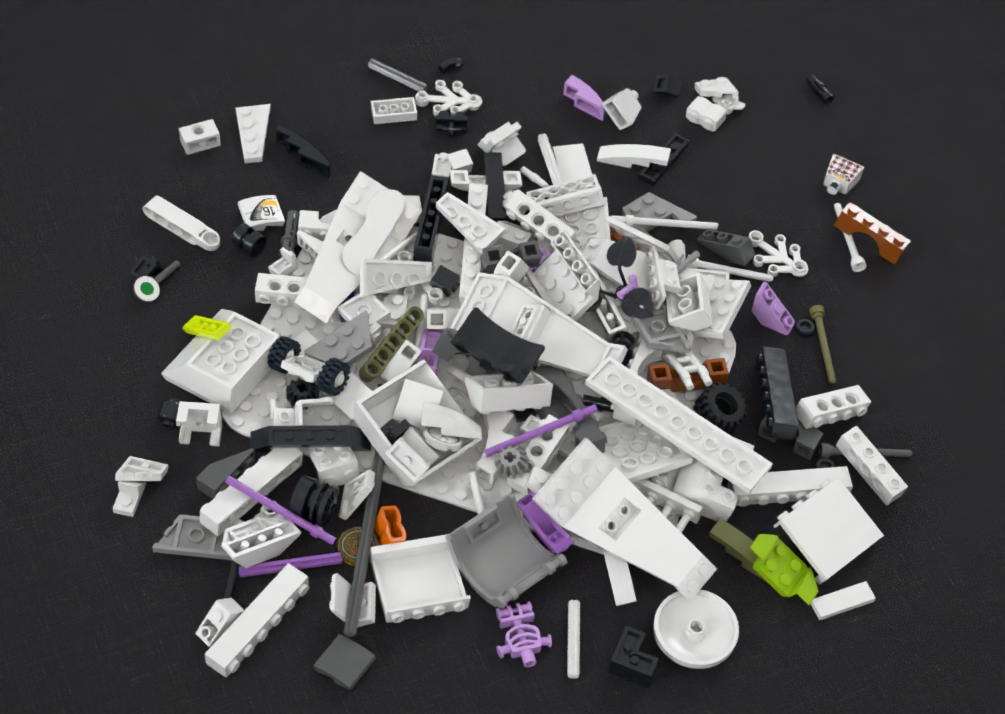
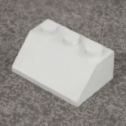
(691, 305)

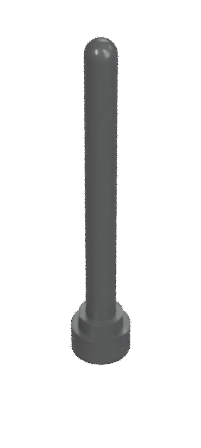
(826, 450)

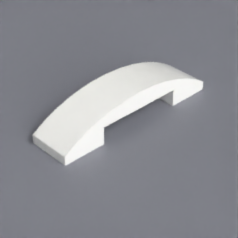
(461, 179)

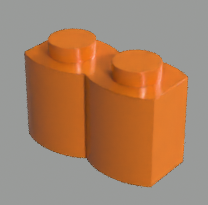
(388, 526)

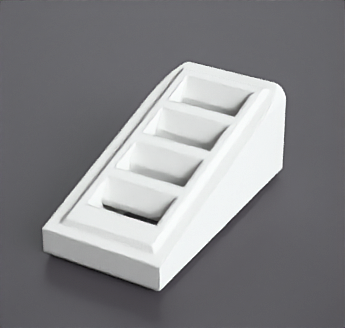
(309, 243)

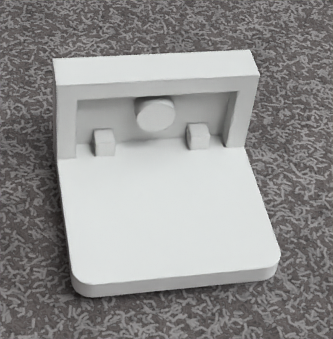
(334, 464)
(340, 598)

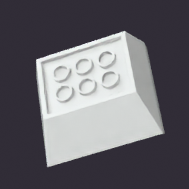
(226, 368)
(378, 409)

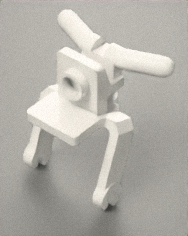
(293, 417)

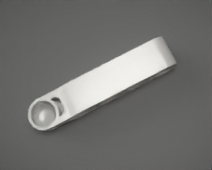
(181, 223)

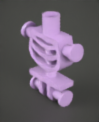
(526, 638)

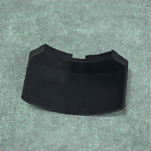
(496, 347)

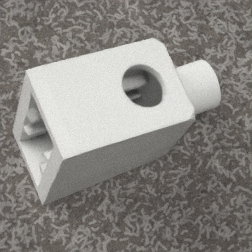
(623, 107)

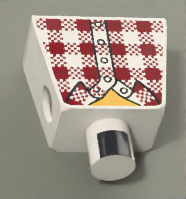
(842, 175)

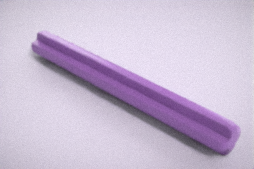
(298, 563)

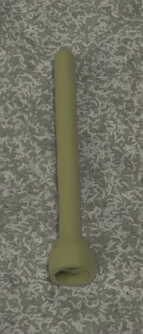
(817, 314)

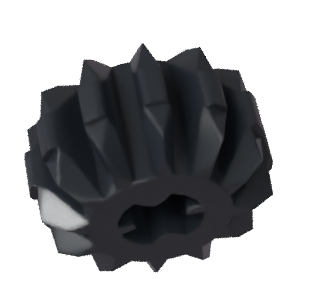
(301, 390)

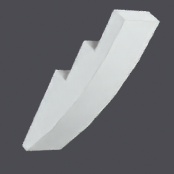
(629, 154)
(619, 578)

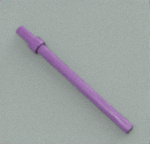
(577, 415)
(315, 530)

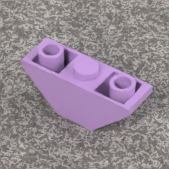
(771, 311)

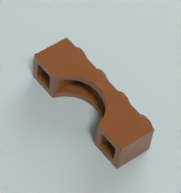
(890, 242)
(667, 378)

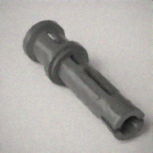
(289, 241)

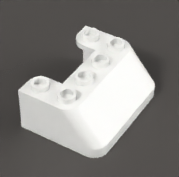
(704, 488)

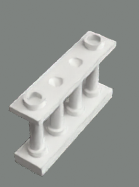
(670, 502)

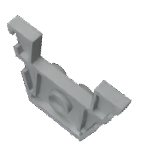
(655, 207)

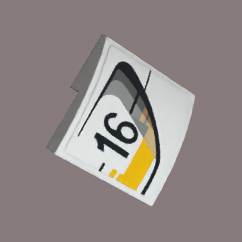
(261, 212)

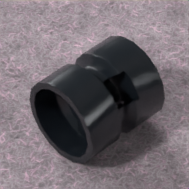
(249, 239)
(626, 339)

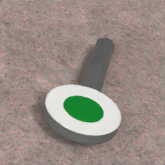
(147, 288)

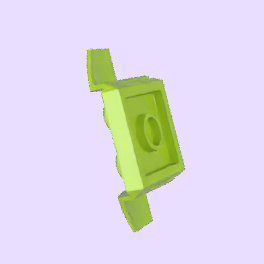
(783, 568)

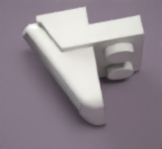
(504, 141)

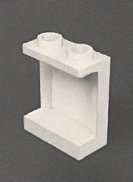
(412, 454)

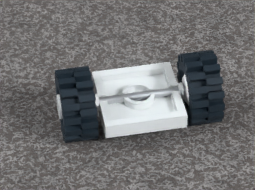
(286, 358)

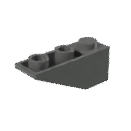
(731, 247)
(213, 477)

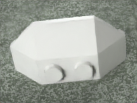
(258, 539)

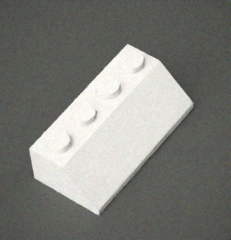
(494, 393)

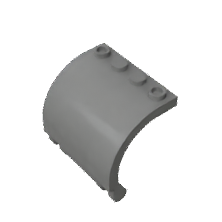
(501, 553)

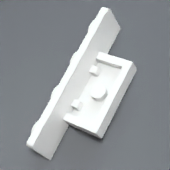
(662, 276)

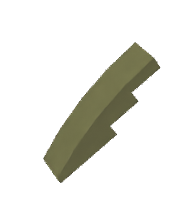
(736, 544)

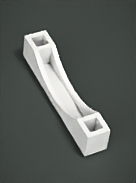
(643, 357)

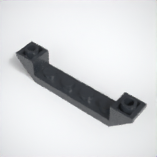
(309, 436)

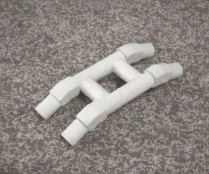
(684, 371)

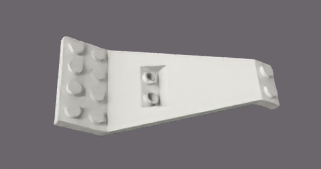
(330, 279)
(724, 294)
(535, 320)
(590, 494)

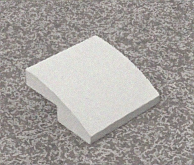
(411, 402)

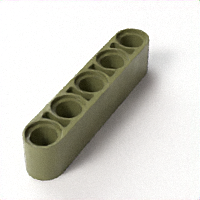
(388, 351)

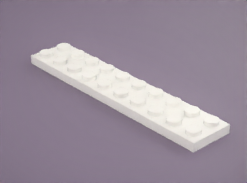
(679, 424)

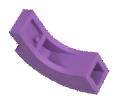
(545, 527)

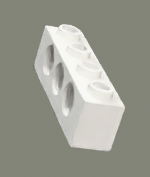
(521, 202)
(278, 289)
(832, 406)
(547, 449)
(871, 465)

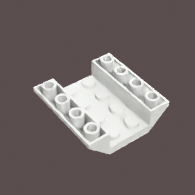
(564, 279)

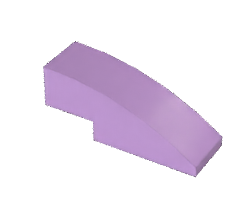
(584, 97)
(428, 342)

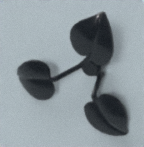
(637, 302)

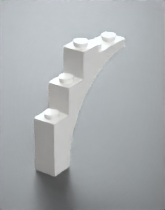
(497, 427)

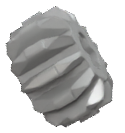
(506, 466)

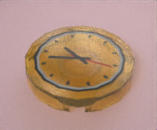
(349, 543)

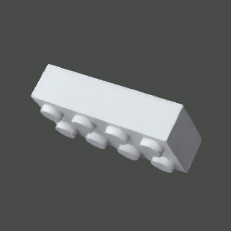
(394, 110)

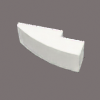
(450, 421)

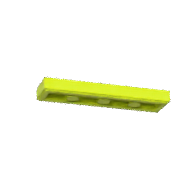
(206, 327)

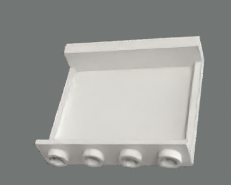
(829, 528)
(417, 579)

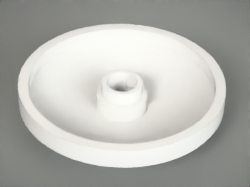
(697, 630)

